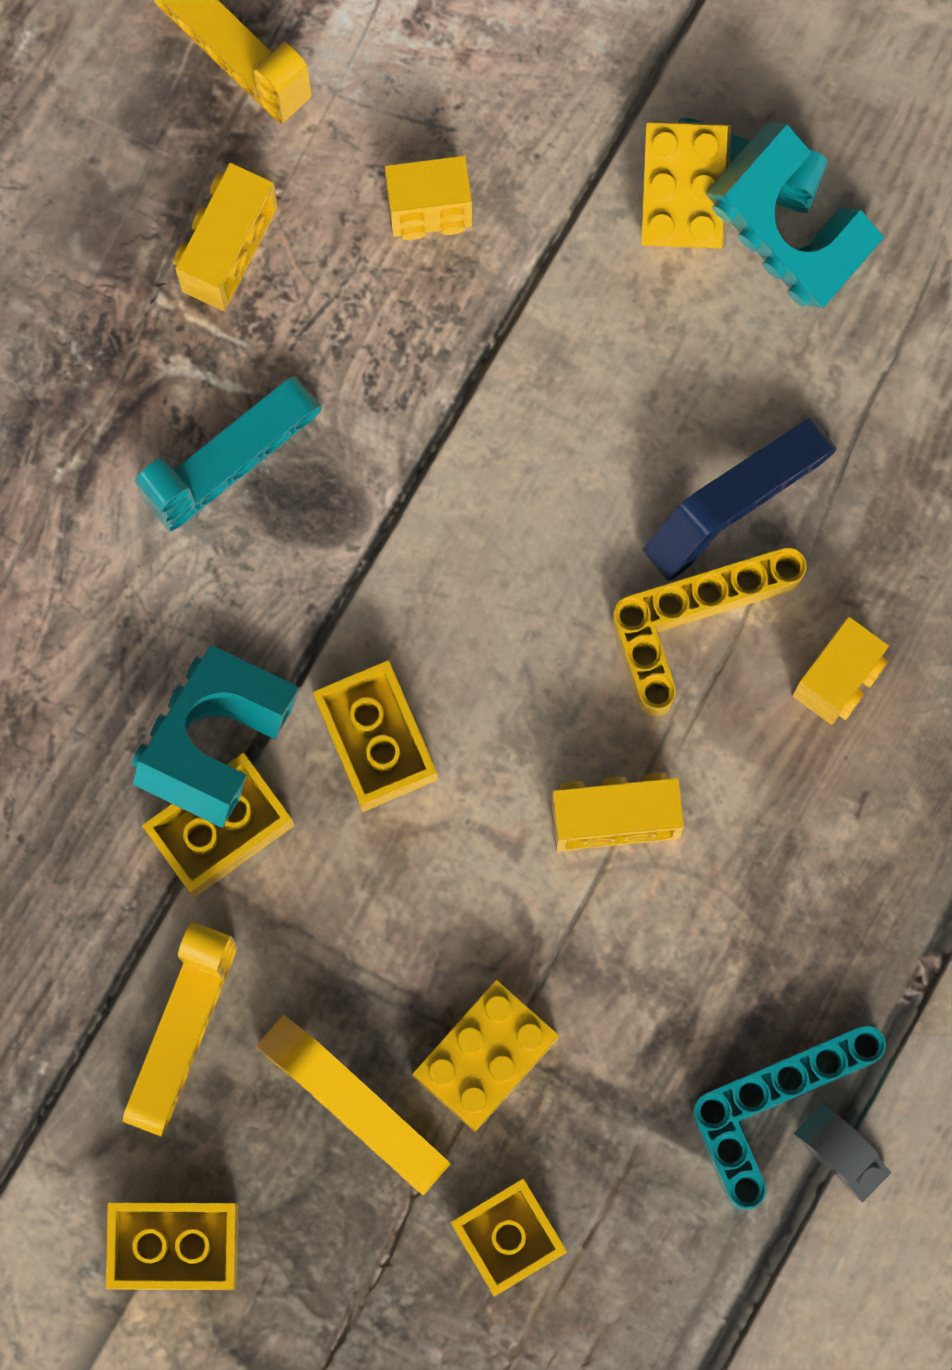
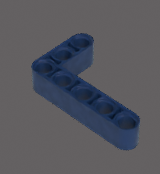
(736, 494)

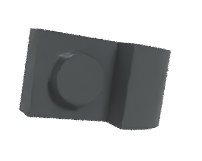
(843, 1152)

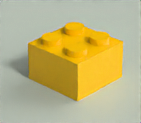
(429, 197)
(841, 669)
(508, 1237)

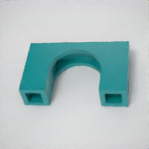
(748, 198)
(216, 688)

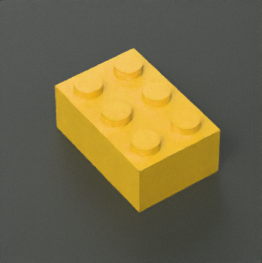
(678, 171)
(225, 236)
(375, 736)
(617, 812)
(205, 852)
(485, 1056)
(172, 1246)

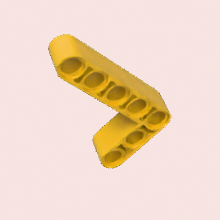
(273, 79)
(692, 609)
(205, 966)
(353, 1104)

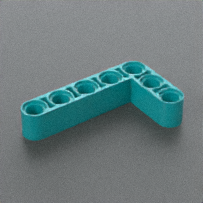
(183, 492)
(772, 1095)

